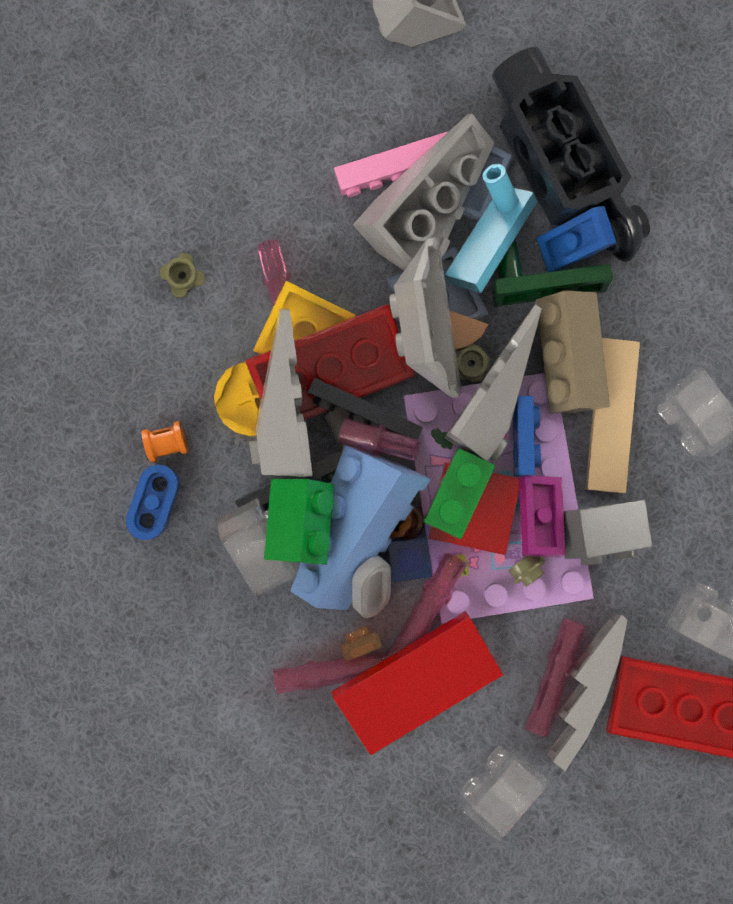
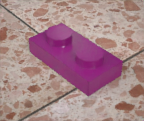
(542, 516)

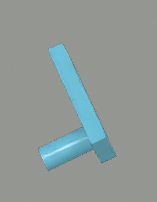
(493, 231)

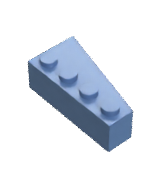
(368, 504)

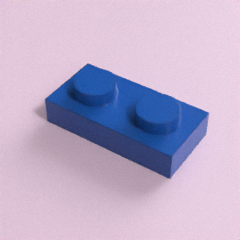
(576, 239)
(525, 453)

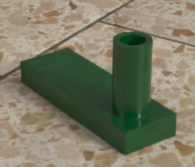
(517, 289)

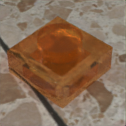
(360, 642)

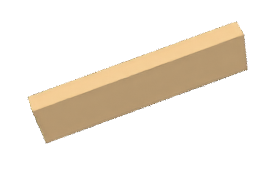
(613, 425)

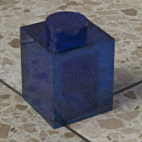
(409, 559)

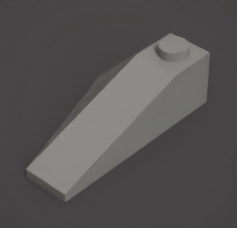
(280, 428)

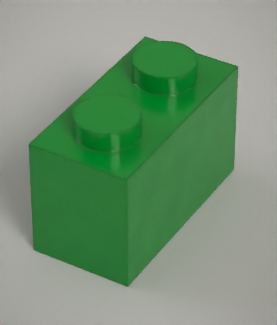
(458, 493)
(299, 521)

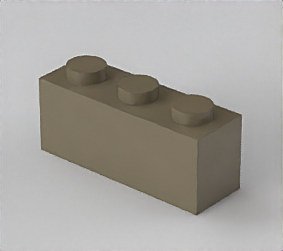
(573, 352)

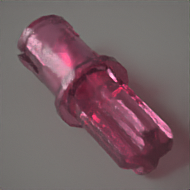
(273, 268)
(378, 440)

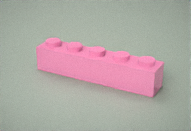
(381, 167)

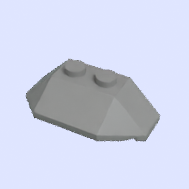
(426, 320)

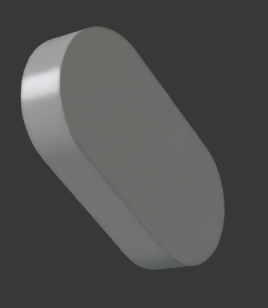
(371, 587)

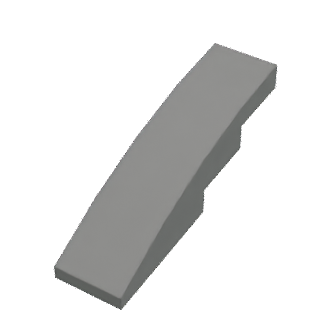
(595, 673)

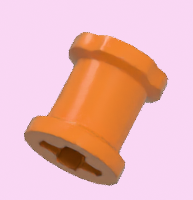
(164, 441)

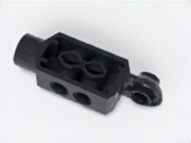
(566, 148)

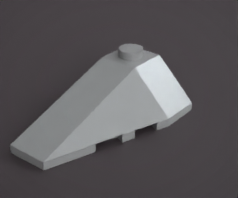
(417, 20)
(427, 195)
(491, 407)

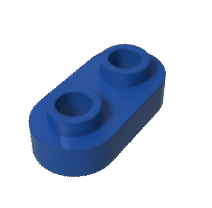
(149, 500)

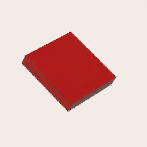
(492, 518)

